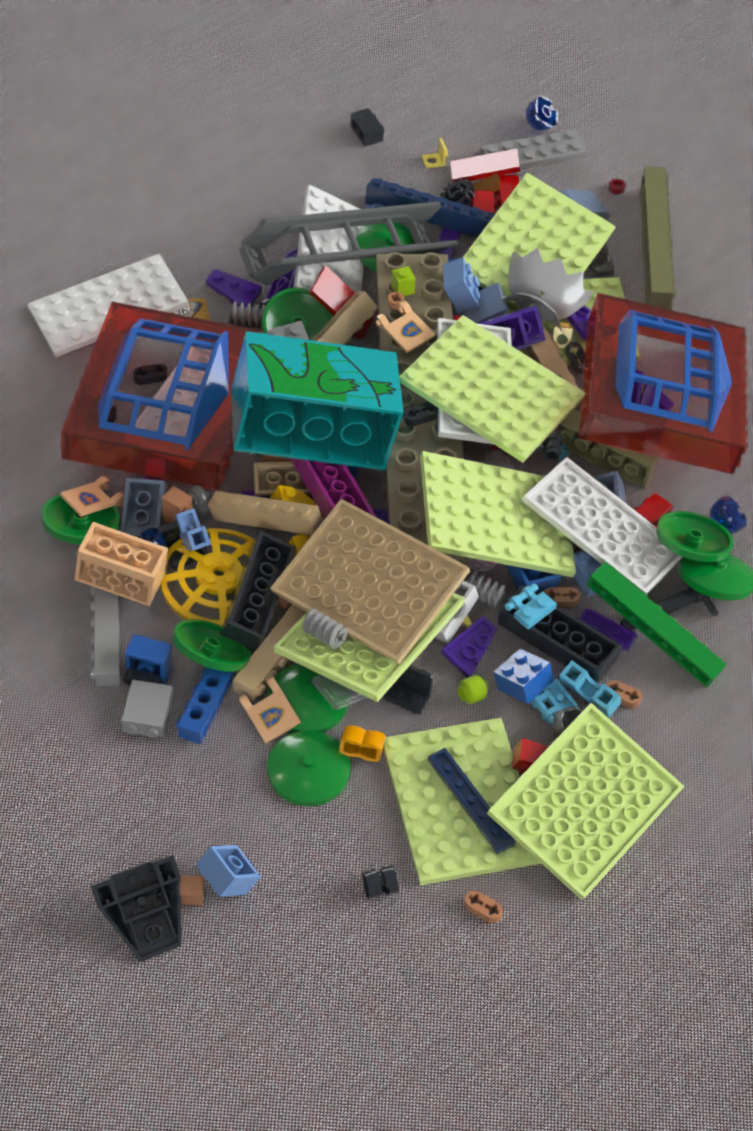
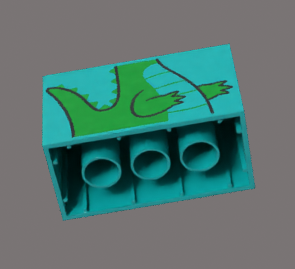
(315, 401)

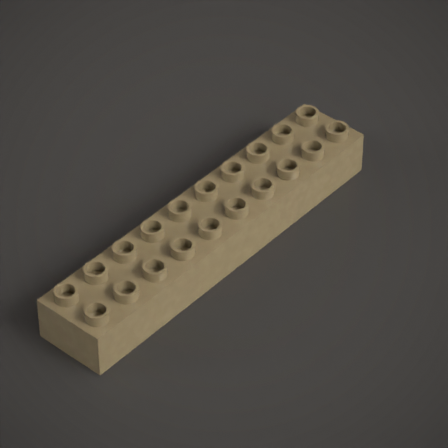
(403, 471)

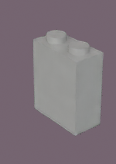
(147, 709)

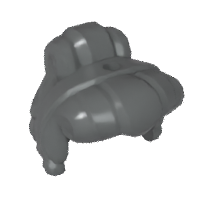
(200, 500)
(564, 718)

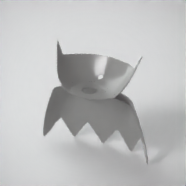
(562, 292)

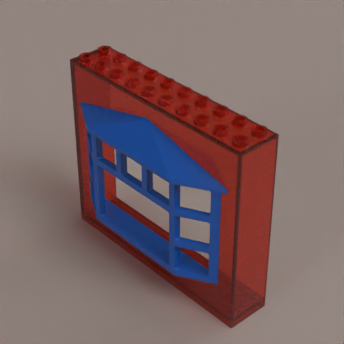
(610, 373)
(192, 459)

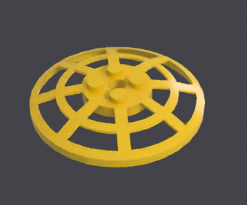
(205, 574)

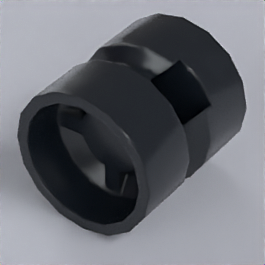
(378, 882)

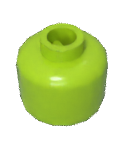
(473, 689)

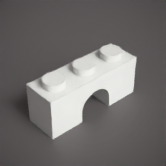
(470, 594)

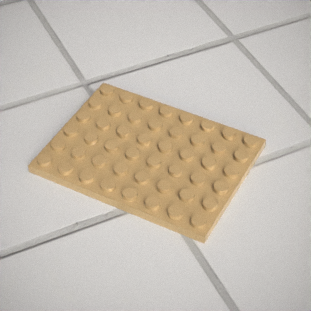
(371, 580)

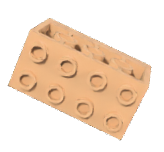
(121, 564)

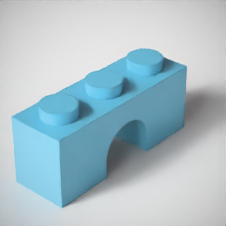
(581, 684)

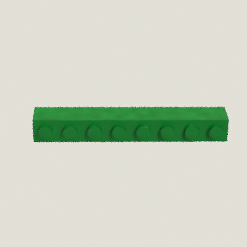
(656, 624)

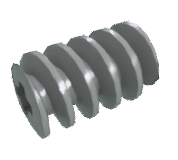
(246, 314)
(488, 592)
(325, 629)

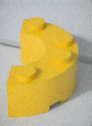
(291, 494)

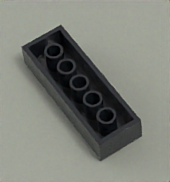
(253, 599)
(566, 639)

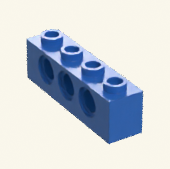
(196, 729)

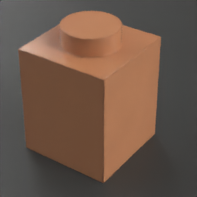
(192, 890)

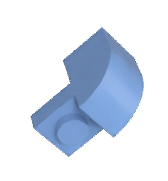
(192, 533)

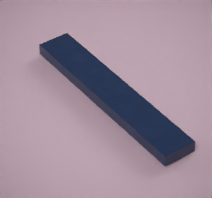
(470, 800)

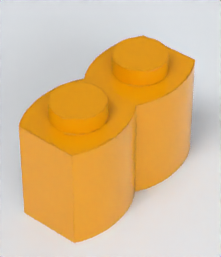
(362, 743)

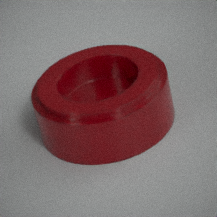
(617, 186)

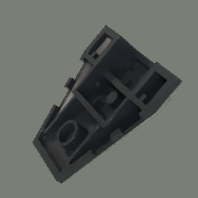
(143, 906)

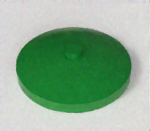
(378, 236)
(295, 306)
(66, 525)
(694, 536)
(722, 580)
(204, 645)
(307, 701)
(308, 768)

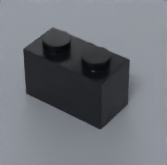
(367, 127)

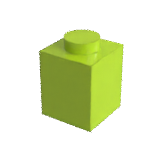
(403, 281)

